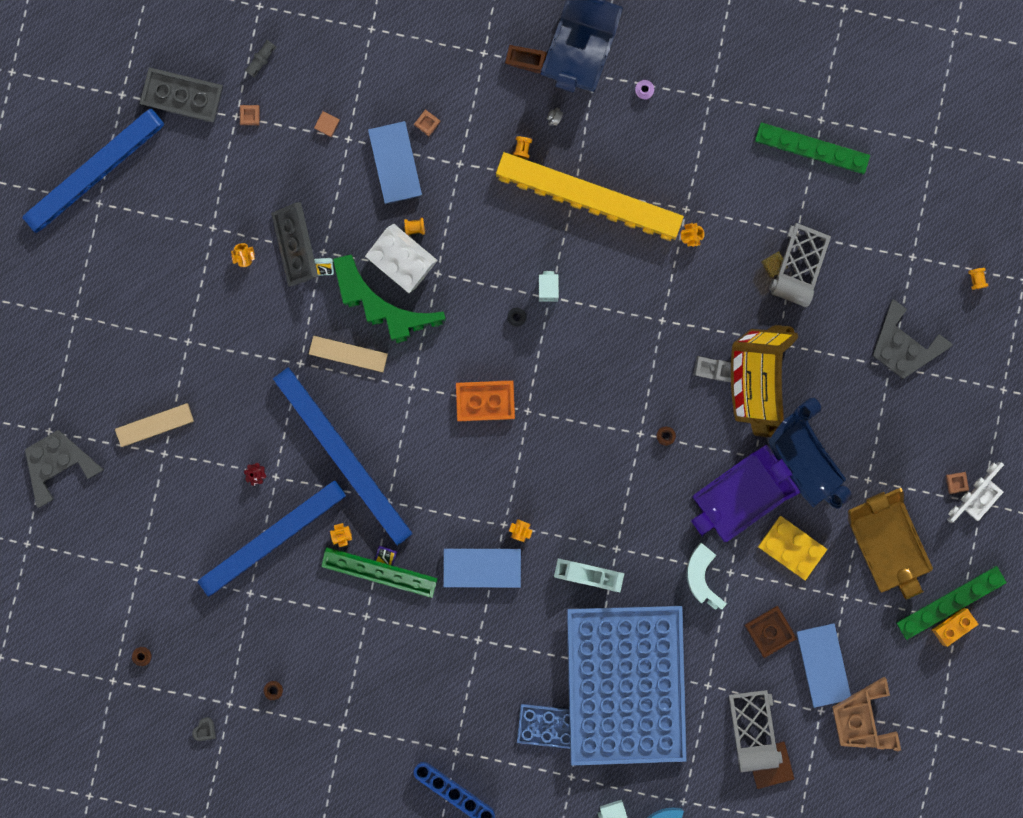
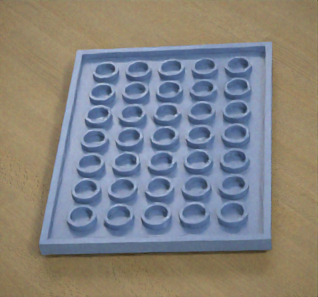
(626, 685)

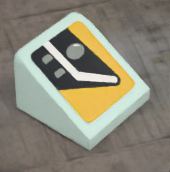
(324, 266)

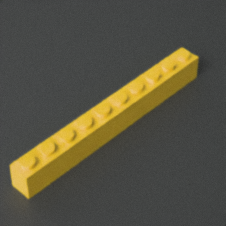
(589, 196)

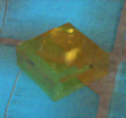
(773, 263)

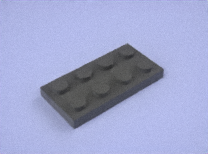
(181, 95)
(294, 244)

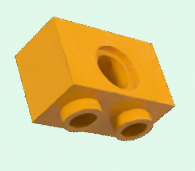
(955, 627)

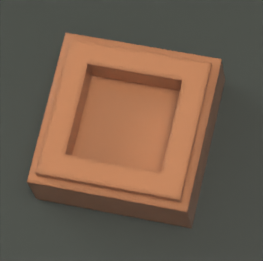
(249, 115)
(427, 123)
(327, 124)
(957, 482)

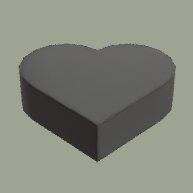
(205, 730)

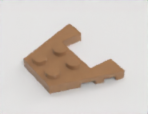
(856, 721)

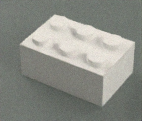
(401, 258)

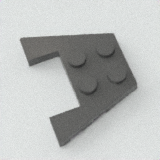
(899, 350)
(52, 457)

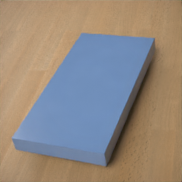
(395, 162)
(482, 568)
(823, 665)
(544, 726)

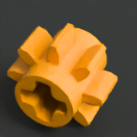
(692, 234)
(243, 255)
(520, 530)
(341, 535)

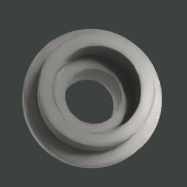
(554, 116)

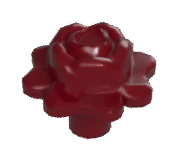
(255, 474)

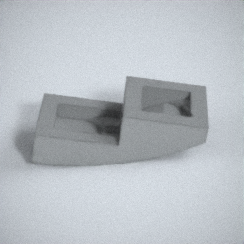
(712, 369)

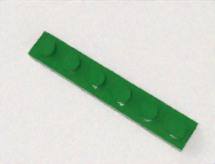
(812, 148)
(379, 572)
(951, 602)

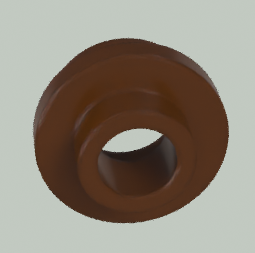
(670, 431)
(147, 654)
(268, 694)

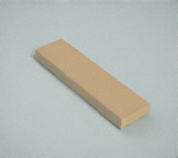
(348, 354)
(154, 425)

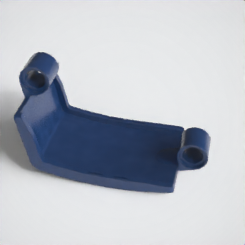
(582, 44)
(806, 458)

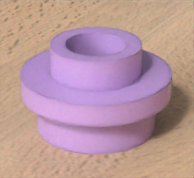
(644, 95)

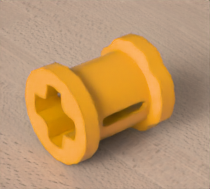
(522, 147)
(414, 226)
(978, 278)

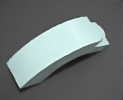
(589, 575)
(695, 575)

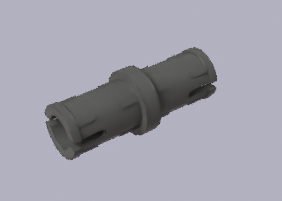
(260, 58)

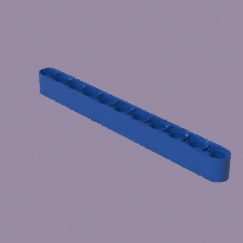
(342, 456)

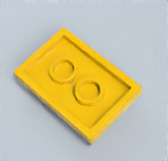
(792, 548)

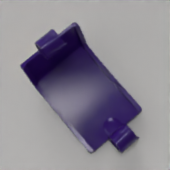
(743, 494)

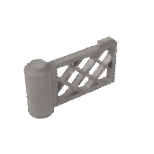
(790, 287)
(761, 756)

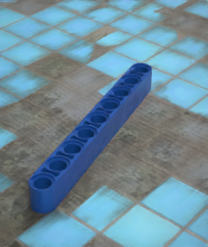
(93, 170)
(271, 538)

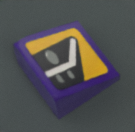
(386, 555)

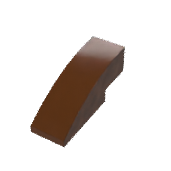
(525, 58)

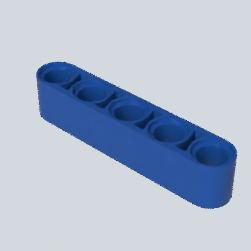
(449, 785)

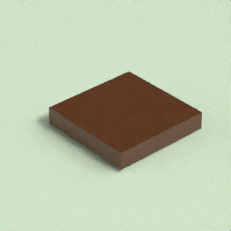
(770, 631)
(773, 776)

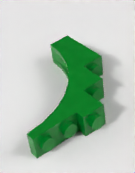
(399, 321)

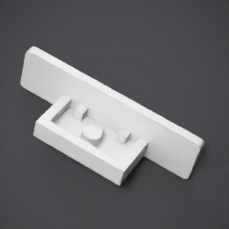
(981, 497)

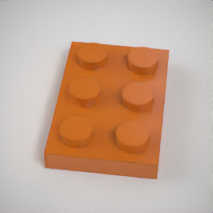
(485, 401)

